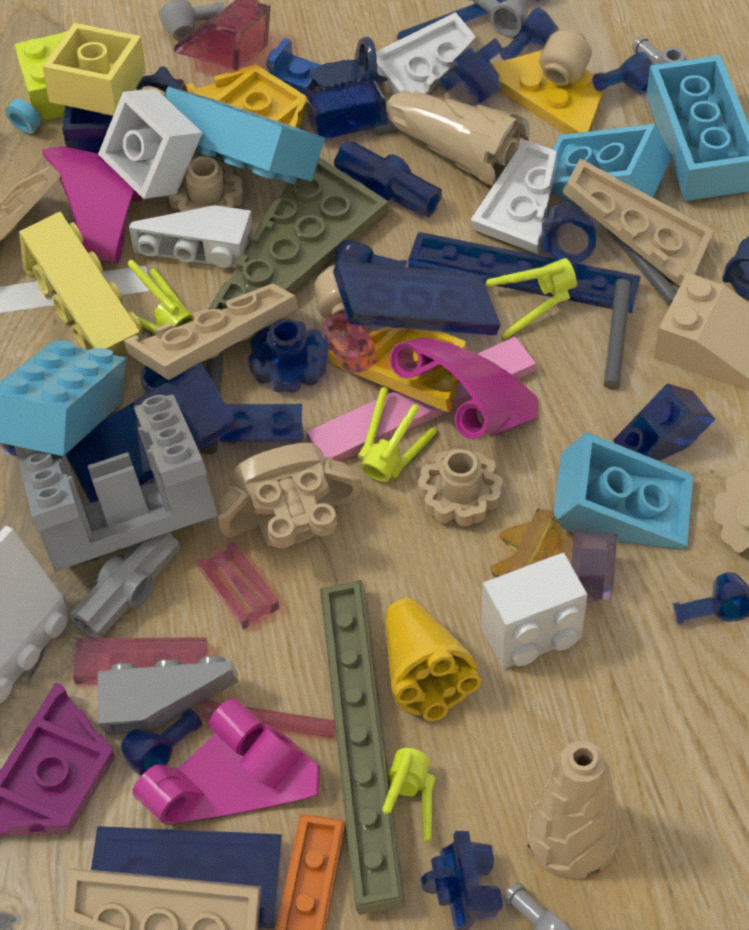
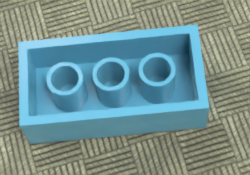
(701, 126)
(249, 138)
(59, 396)

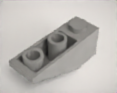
(155, 695)

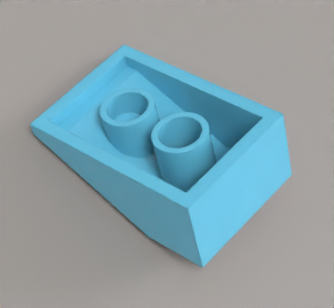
(628, 153)
(622, 494)

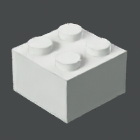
(149, 143)
(533, 611)

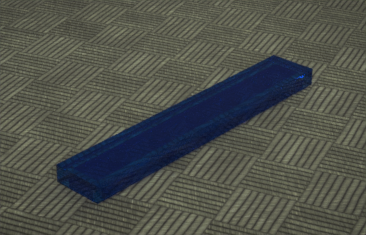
(441, 253)

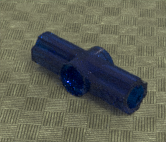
(388, 178)

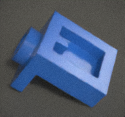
(291, 68)

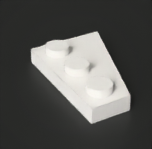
(424, 56)
(519, 198)

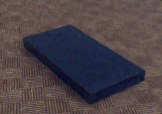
(415, 298)
(118, 434)
(196, 855)

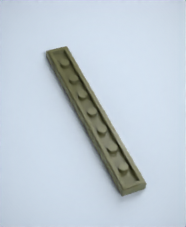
(361, 749)

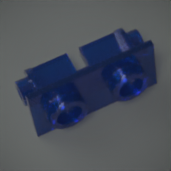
(265, 423)

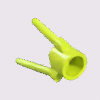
(553, 278)
(170, 309)
(382, 459)
(406, 778)

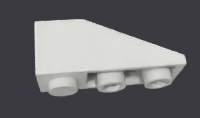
(198, 235)

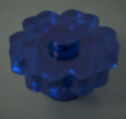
(475, 72)
(288, 356)

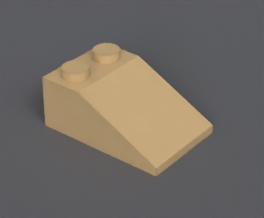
(707, 331)

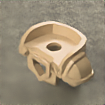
(287, 495)

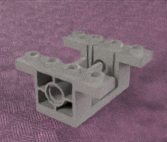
(124, 509)

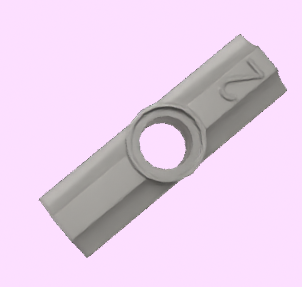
(124, 584)

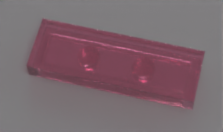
(102, 653)

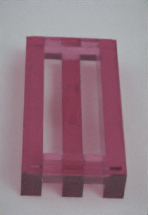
(222, 560)

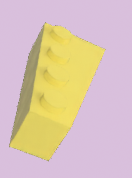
(76, 283)

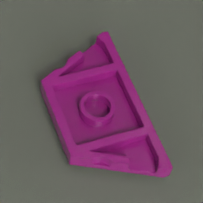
(52, 770)

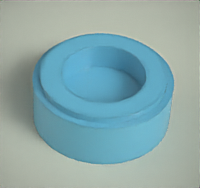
(23, 116)

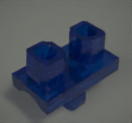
(457, 882)

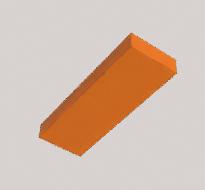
(311, 873)

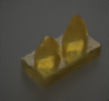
(532, 542)

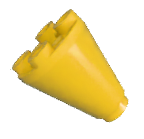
(426, 662)

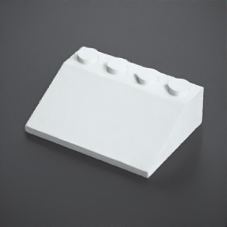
(29, 610)

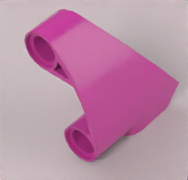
(96, 198)
(494, 391)
(233, 773)

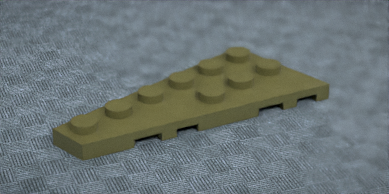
(303, 232)

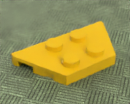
(258, 93)
(566, 107)
(433, 388)

